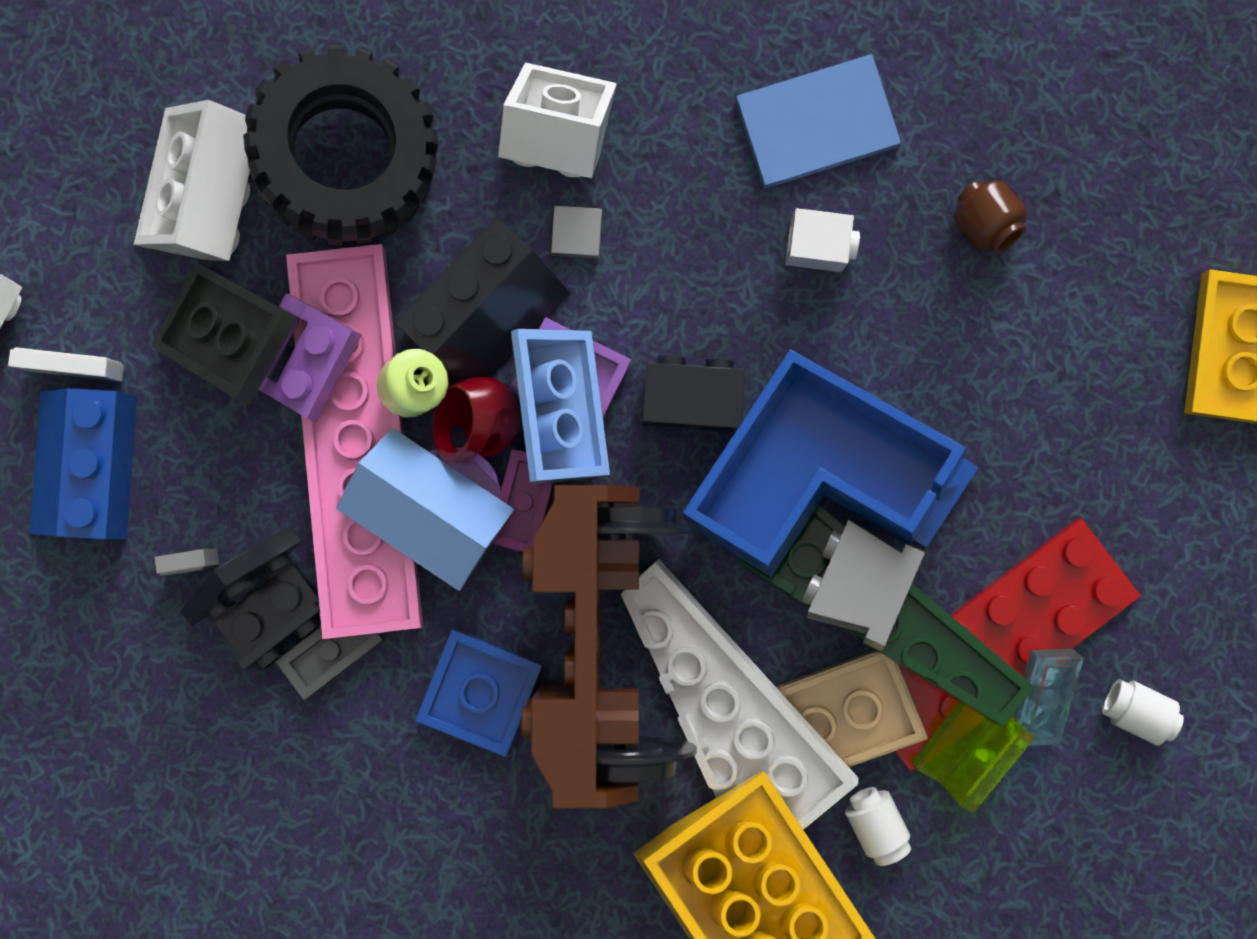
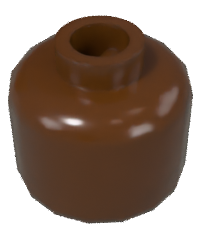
(991, 216)

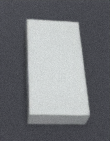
(66, 364)

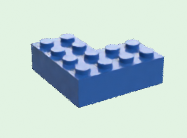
(812, 441)

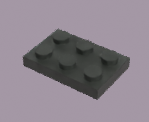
(223, 333)

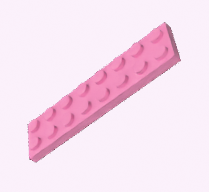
(360, 578)

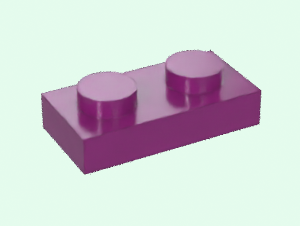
(528, 501)

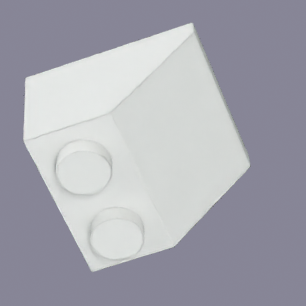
(556, 120)

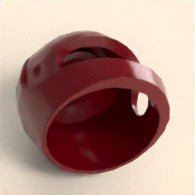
(485, 413)

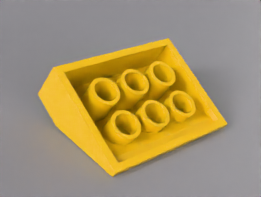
(748, 872)

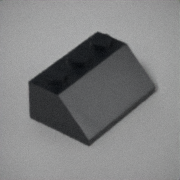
(480, 300)

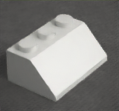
(196, 183)

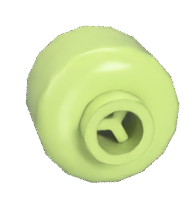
(412, 383)

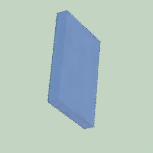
(818, 121)

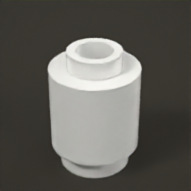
(1143, 712)
(878, 826)

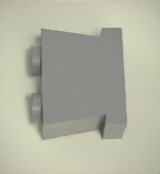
(862, 584)

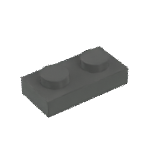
(320, 661)

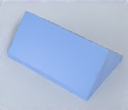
(560, 405)
(424, 508)

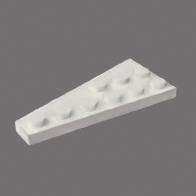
(730, 704)

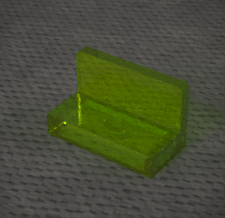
(972, 754)

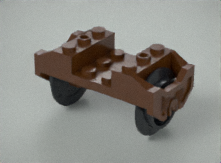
(581, 732)

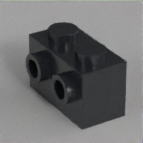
(693, 395)

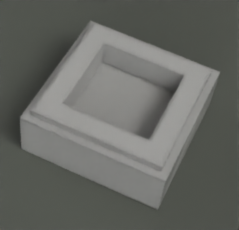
(576, 232)
(187, 562)

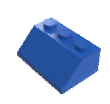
(83, 464)

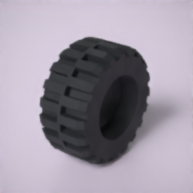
(350, 84)

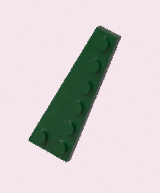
(922, 637)

